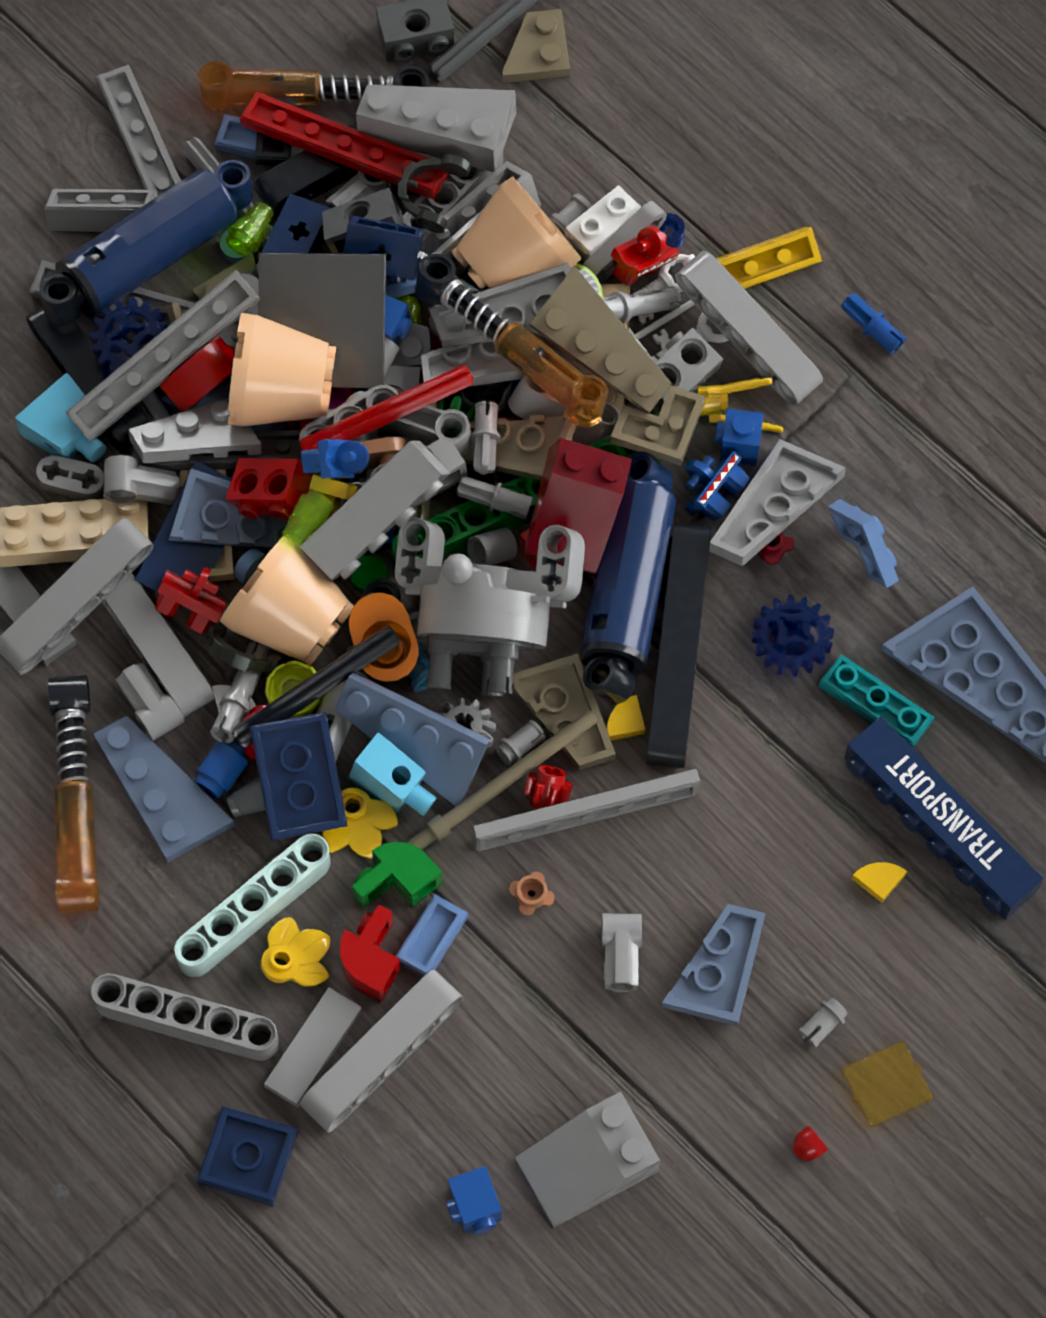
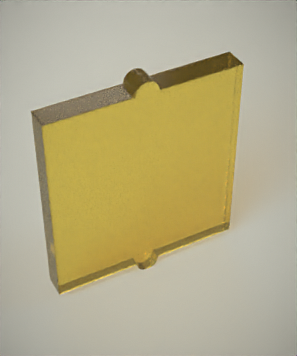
(887, 1084)

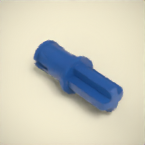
(873, 323)

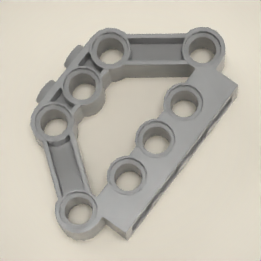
(423, 425)

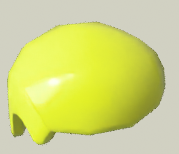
(287, 677)

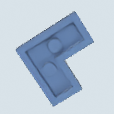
(866, 534)

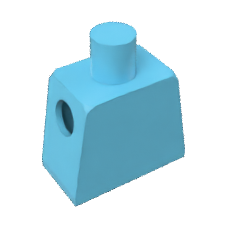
(50, 427)
(382, 765)

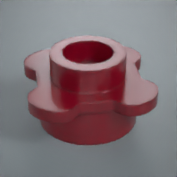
(774, 554)

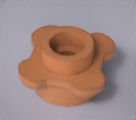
(532, 882)

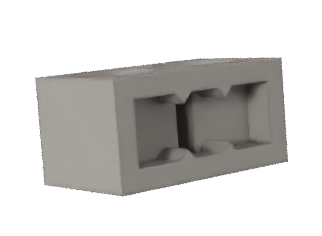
(683, 374)

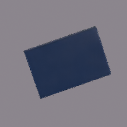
(298, 776)

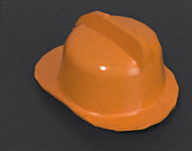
(371, 615)

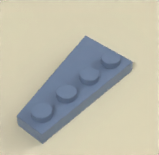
(165, 797)

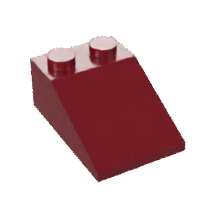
(580, 492)

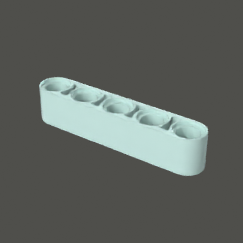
(246, 922)

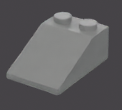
(588, 1160)

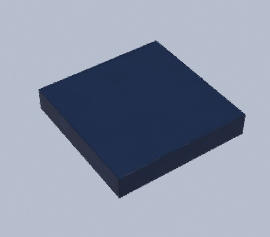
(247, 1156)

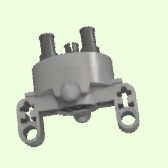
(484, 607)

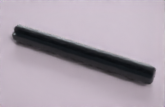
(320, 682)

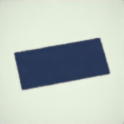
(178, 555)

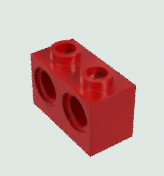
(267, 487)

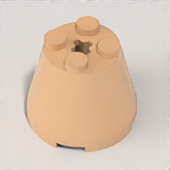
(512, 240)
(278, 374)
(288, 604)

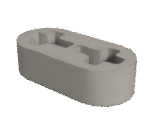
(71, 478)

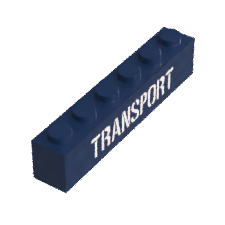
(942, 818)

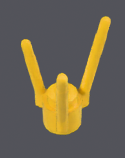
(717, 399)

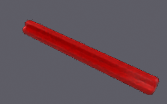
(392, 408)

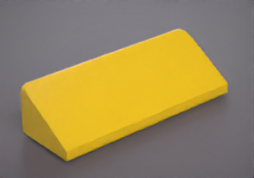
(772, 257)

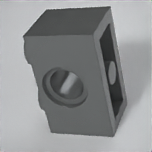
(398, 20)
(375, 206)

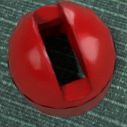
(808, 1145)

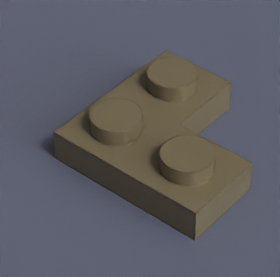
(661, 435)

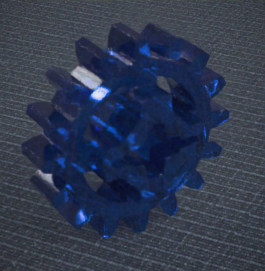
(116, 341)
(795, 650)

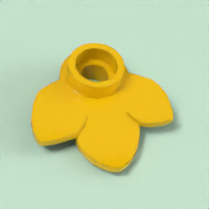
(364, 826)
(299, 950)

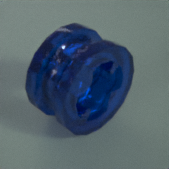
(677, 236)

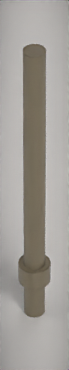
(441, 827)

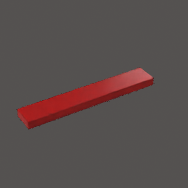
(337, 143)

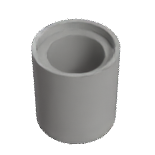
(492, 547)

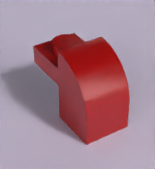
(200, 375)
(363, 962)

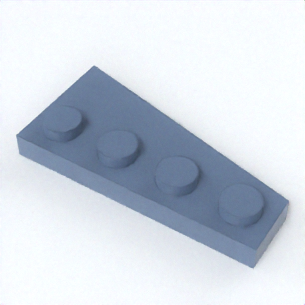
(211, 519)
(435, 743)

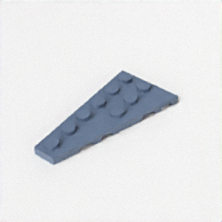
(979, 666)

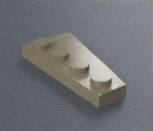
(594, 337)

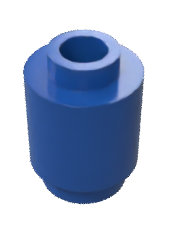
(221, 768)

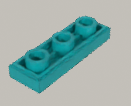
(856, 688)

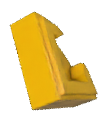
(626, 720)
(879, 878)

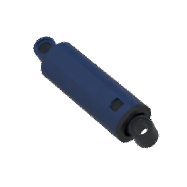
(146, 242)
(628, 583)

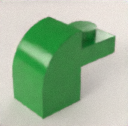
(397, 866)

